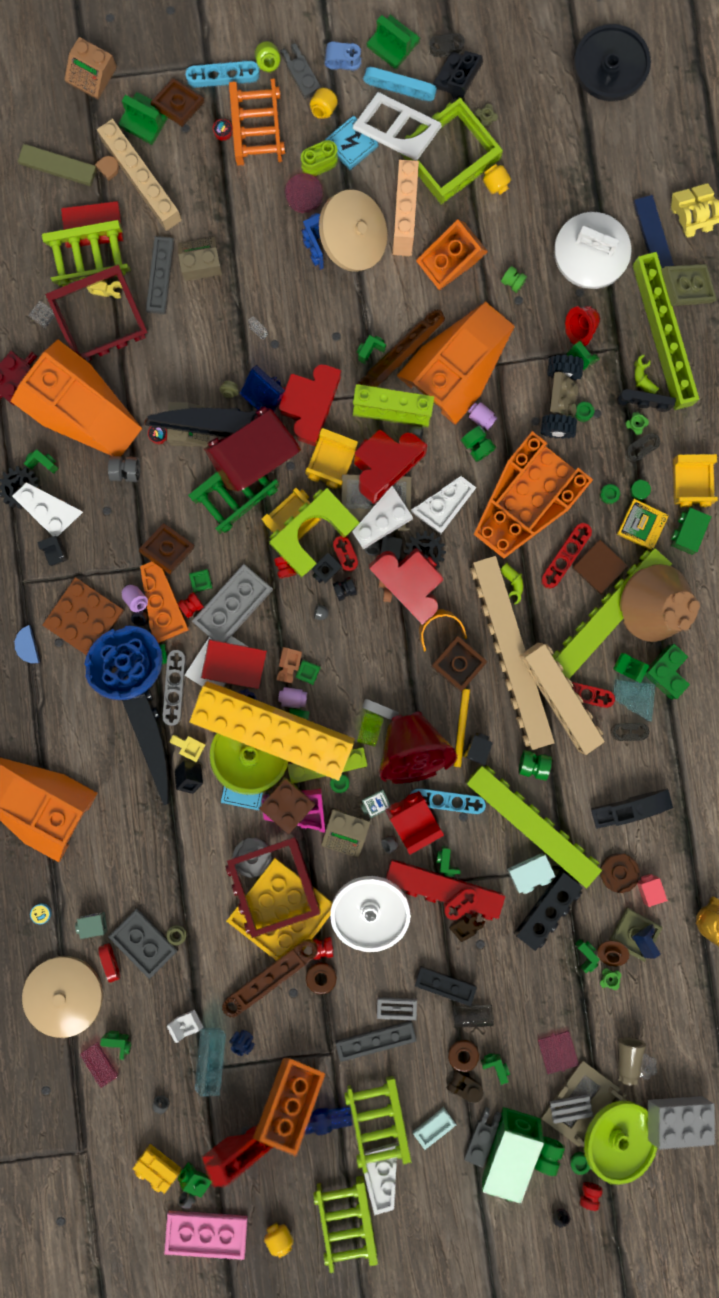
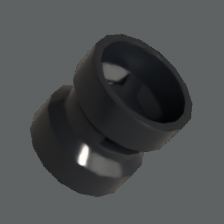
(348, 586)

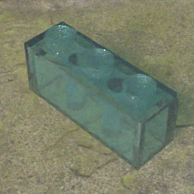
(210, 1062)

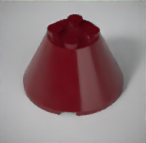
(414, 750)

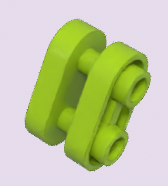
(319, 158)

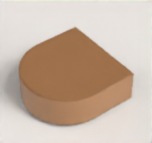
(108, 167)

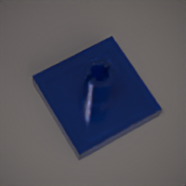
(262, 389)

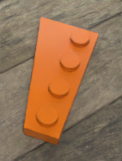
(163, 611)

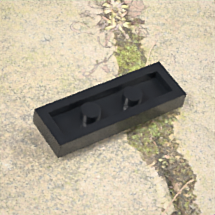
(445, 986)

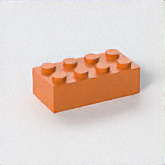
(289, 1106)

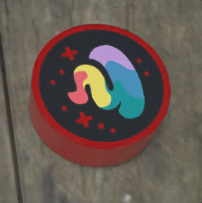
(222, 129)
(157, 435)

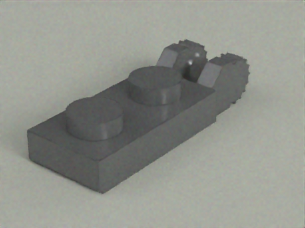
(301, 72)
(482, 1138)

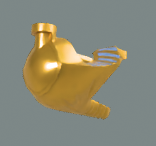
(708, 920)

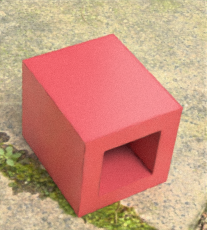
(651, 890)

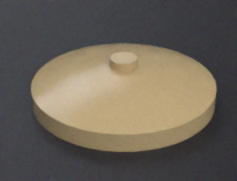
(353, 230)
(62, 996)

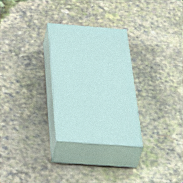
(434, 1128)

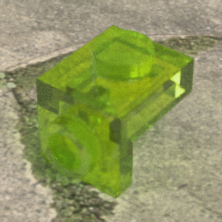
(370, 729)

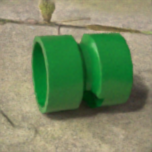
(476, 437)
(535, 765)
(549, 1156)

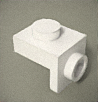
(184, 1025)

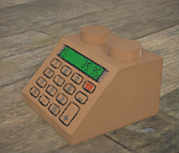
(89, 68)

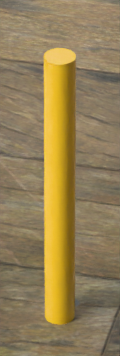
(462, 727)

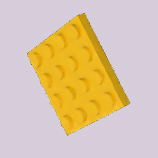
(275, 898)

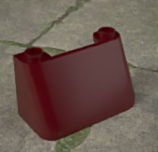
(252, 450)

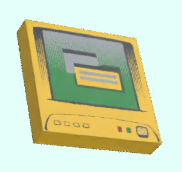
(642, 524)

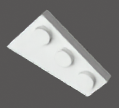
(445, 504)
(46, 509)
(382, 519)
(381, 1180)

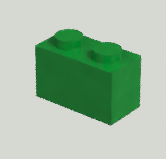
(690, 531)

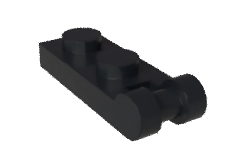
(646, 400)

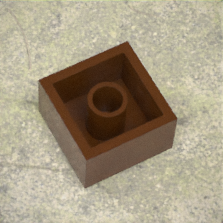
(459, 664)

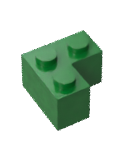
(663, 672)

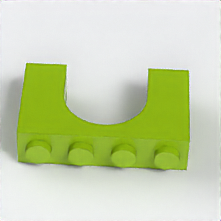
(325, 507)

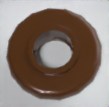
(613, 947)
(319, 988)
(470, 1063)

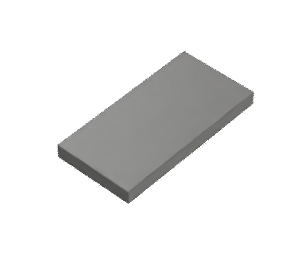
(232, 604)

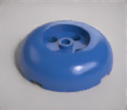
(112, 651)

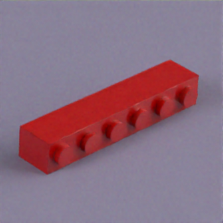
(443, 888)

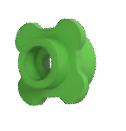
(637, 417)
(614, 984)

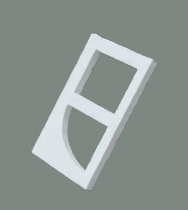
(410, 147)

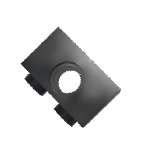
(478, 748)

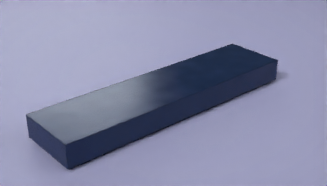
(652, 229)

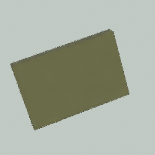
(688, 284)

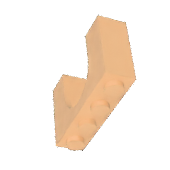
(405, 207)

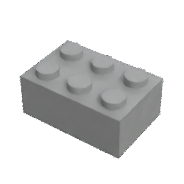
(681, 1122)

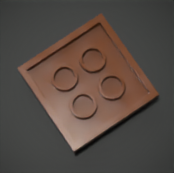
(82, 616)

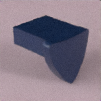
(645, 942)

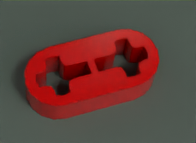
(349, 551)
(457, 899)
(109, 963)

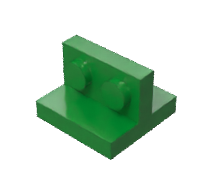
(392, 41)
(141, 118)

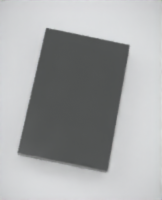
(143, 943)

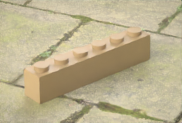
(139, 174)
(561, 698)

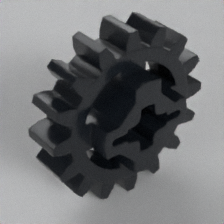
(21, 478)
(416, 543)

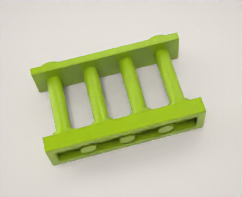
(74, 236)
(392, 405)
(397, 1130)
(365, 1230)

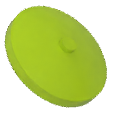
(244, 767)
(619, 1143)

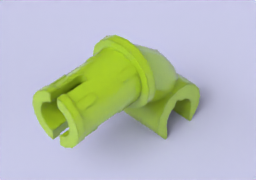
(641, 379)
(515, 579)

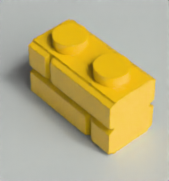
(156, 1169)

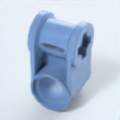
(340, 56)

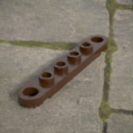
(403, 349)
(270, 978)

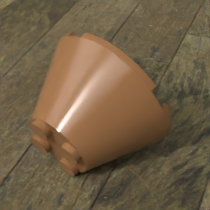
(658, 603)

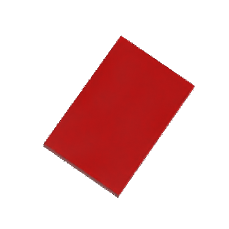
(89, 215)
(233, 664)

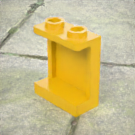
(331, 458)
(694, 480)
(289, 508)

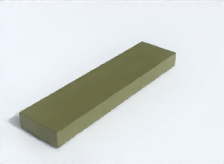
(57, 165)

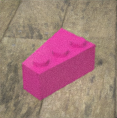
(315, 818)

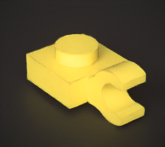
(105, 290)
(190, 748)

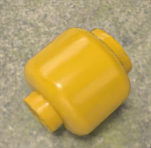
(323, 103)
(496, 179)
(278, 1240)

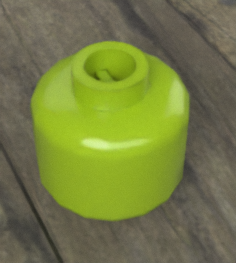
(267, 56)

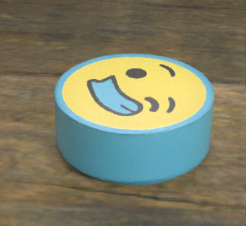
(40, 913)

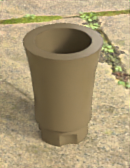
(630, 1059)

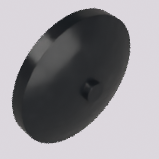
(612, 62)

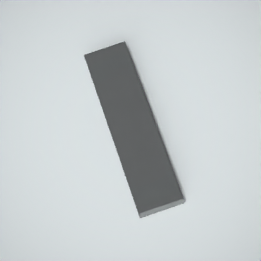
(160, 275)
(375, 1041)

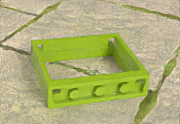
(472, 172)

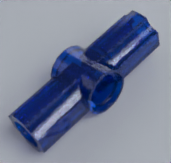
(324, 1120)

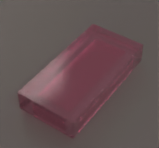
(99, 1065)

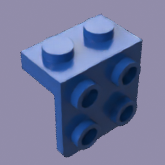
(310, 235)

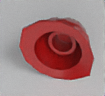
(581, 324)

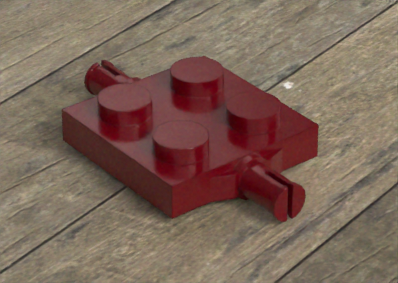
(12, 372)

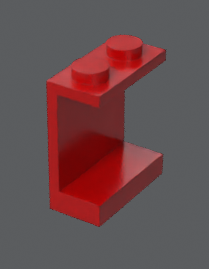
(414, 822)

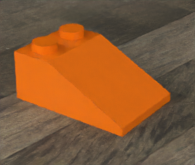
(451, 254)

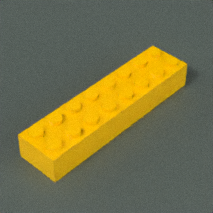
(272, 730)

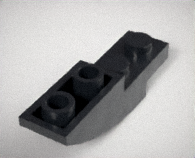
(633, 809)

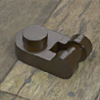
(471, 1091)

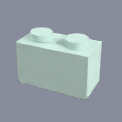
(531, 873)

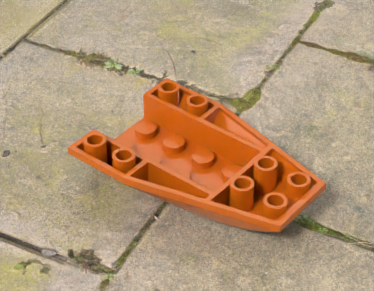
(459, 361)
(75, 401)
(529, 496)
(41, 806)

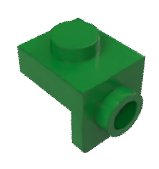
(366, 349)
(36, 456)
(631, 667)
(443, 858)
(592, 961)
(117, 1040)
(502, 1069)
(193, 1181)

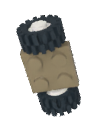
(564, 395)

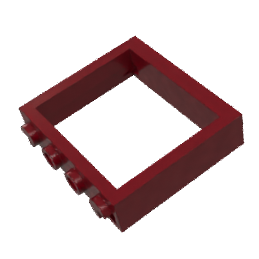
(87, 282)
(304, 877)

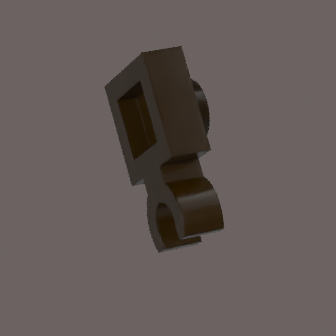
(466, 928)

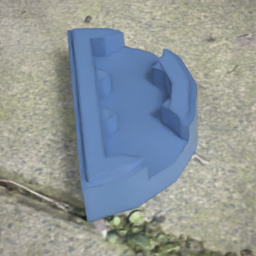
(26, 646)

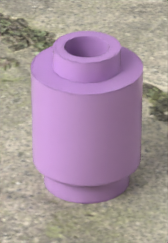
(482, 415)
(134, 598)
(292, 698)

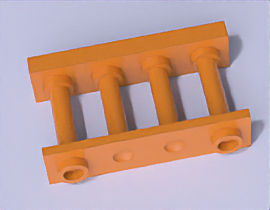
(239, 114)

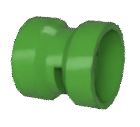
(514, 279)

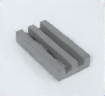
(396, 1008)
(572, 1116)

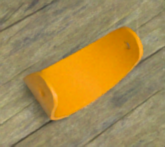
(440, 613)

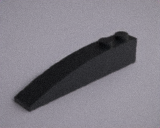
(202, 420)
(151, 740)

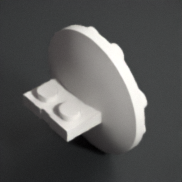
(592, 250)

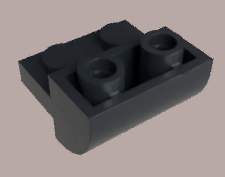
(458, 73)

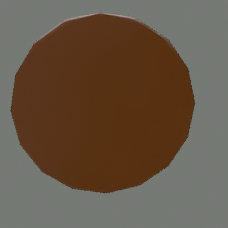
(619, 873)

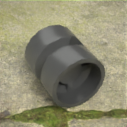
(124, 468)

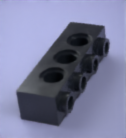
(537, 914)

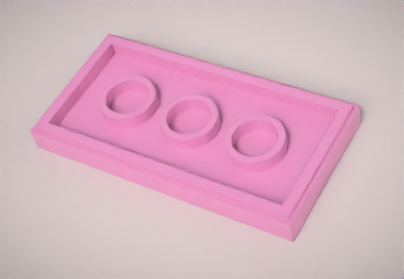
(206, 1235)

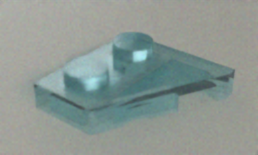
(636, 697)

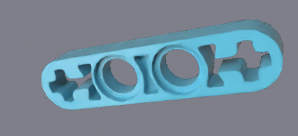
(222, 69)
(400, 84)
(447, 801)

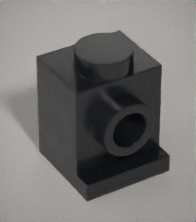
(326, 561)

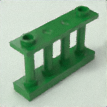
(215, 483)

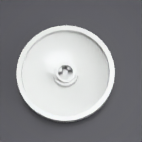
(370, 913)

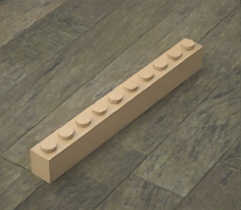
(509, 646)

